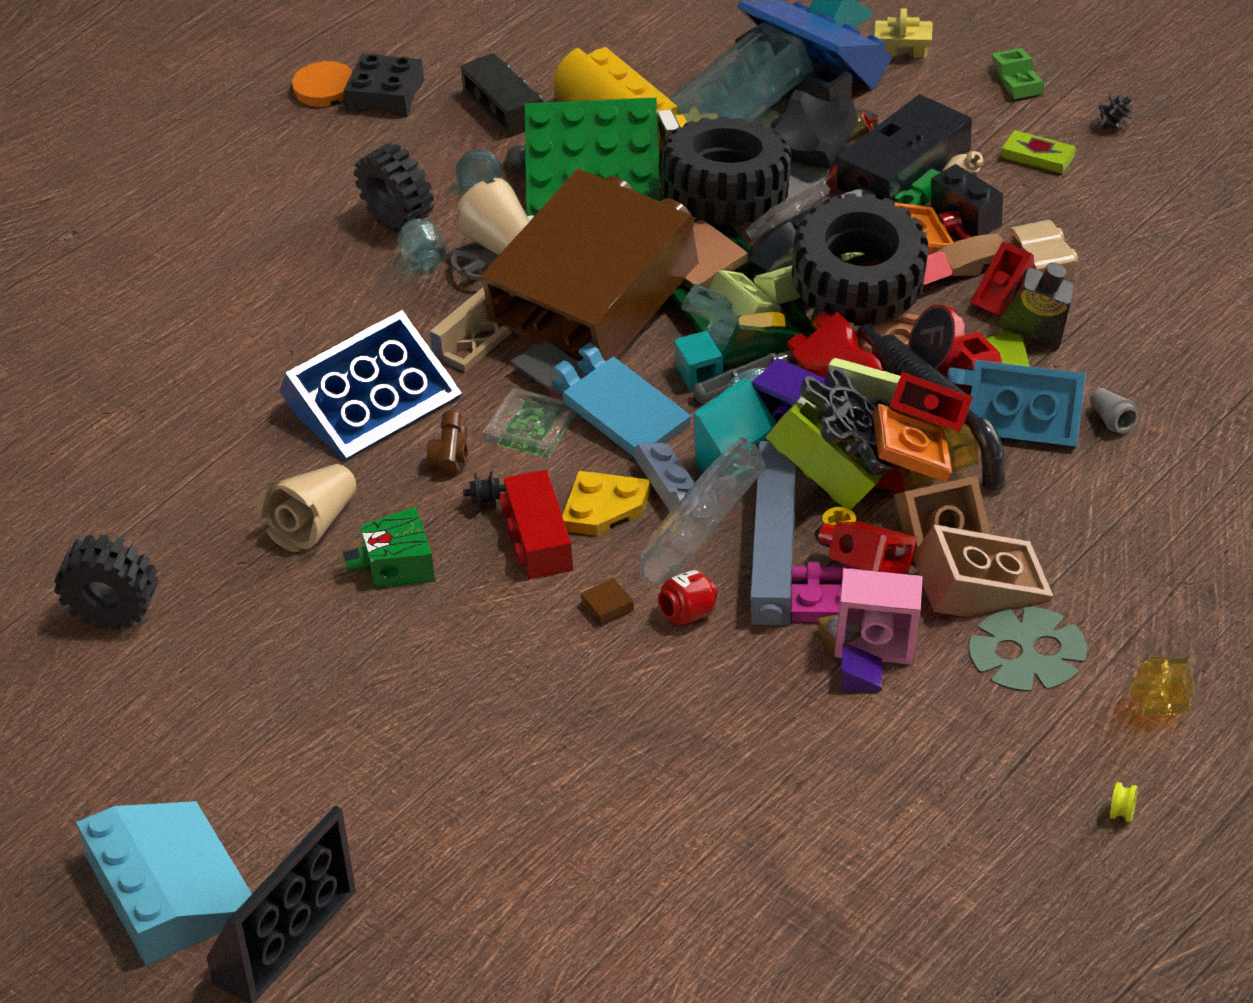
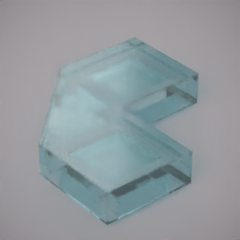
(715, 308)

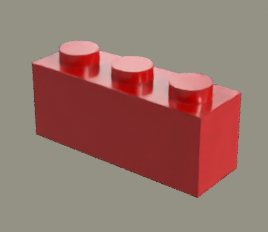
(536, 524)

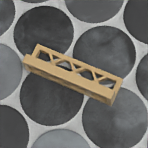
(459, 333)

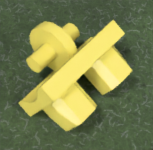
(905, 32)

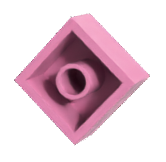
(885, 608)

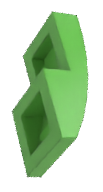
(1017, 73)

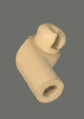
(971, 162)

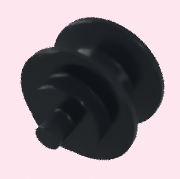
(1116, 111)
(484, 490)

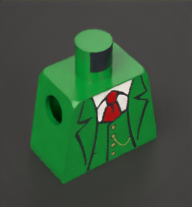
(393, 550)

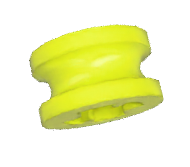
(1123, 802)

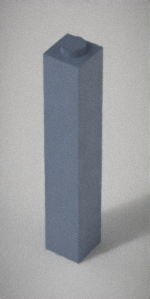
(773, 539)

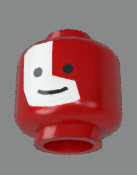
(687, 597)

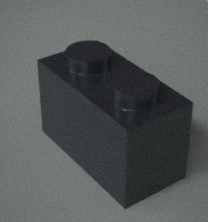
(973, 198)

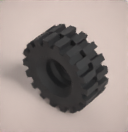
(393, 186)
(113, 564)

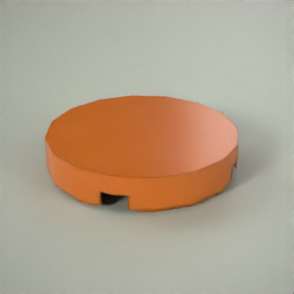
(321, 83)

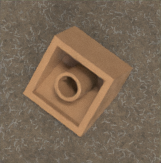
(947, 504)

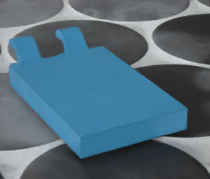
(1026, 400)
(619, 401)

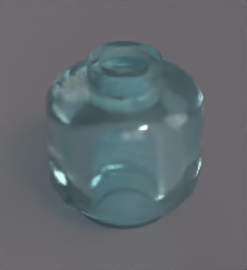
(421, 244)

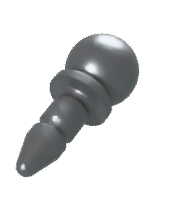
(516, 157)

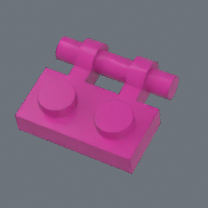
(816, 600)

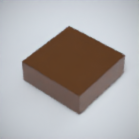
(607, 601)

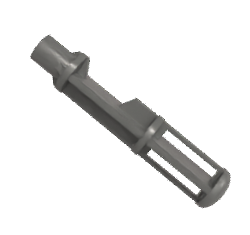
(716, 386)

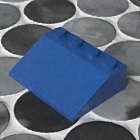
(823, 38)
(368, 386)

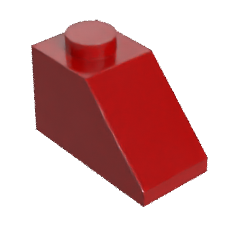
(931, 402)

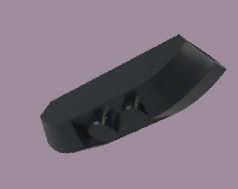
(776, 246)

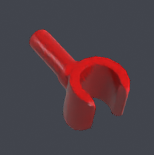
(953, 223)

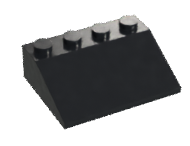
(284, 912)

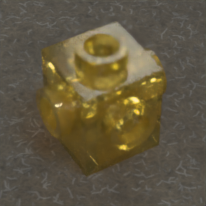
(1163, 686)

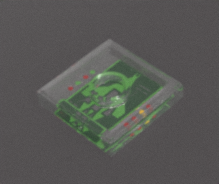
(788, 209)
(529, 423)

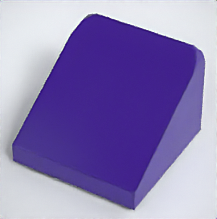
(860, 670)

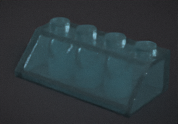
(747, 76)

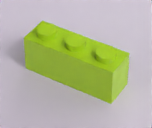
(828, 464)

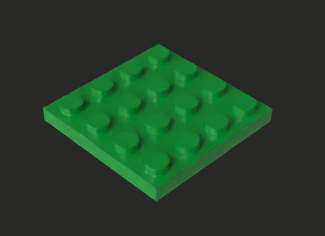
(595, 137)

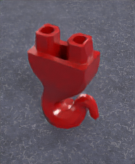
(831, 340)

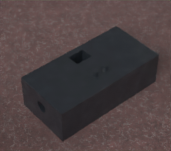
(904, 148)

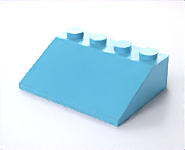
(163, 874)

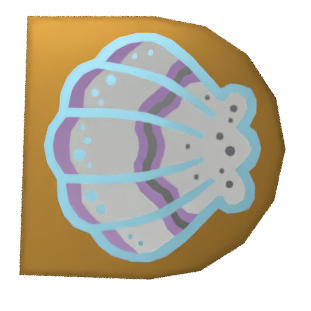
(828, 629)

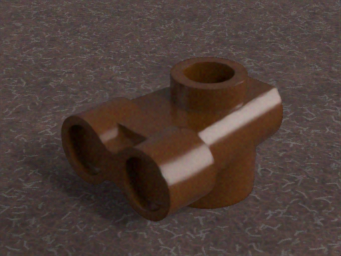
(451, 448)

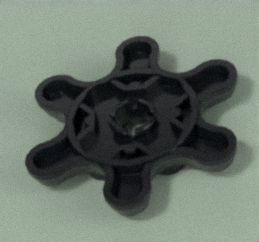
(839, 408)

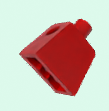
(868, 546)

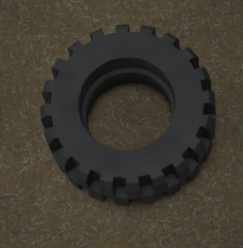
(726, 169)
(861, 227)

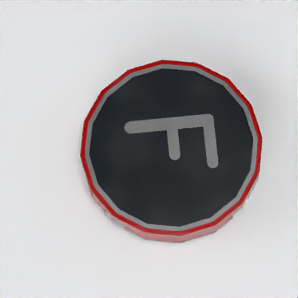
(938, 336)

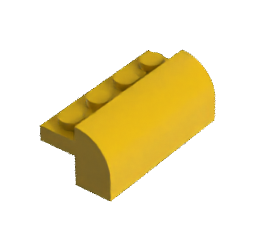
(603, 77)

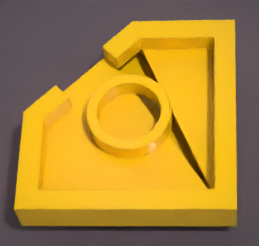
(603, 500)

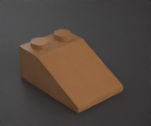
(978, 572)

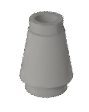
(1115, 411)

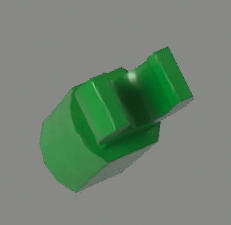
(919, 192)

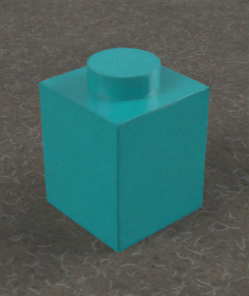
(697, 358)

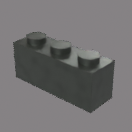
(498, 92)

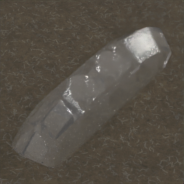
(700, 511)

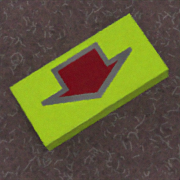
(1038, 152)

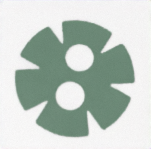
(1020, 671)

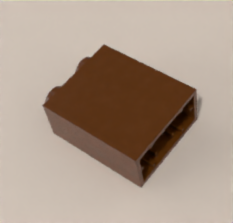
(591, 266)

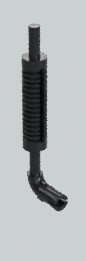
(899, 358)

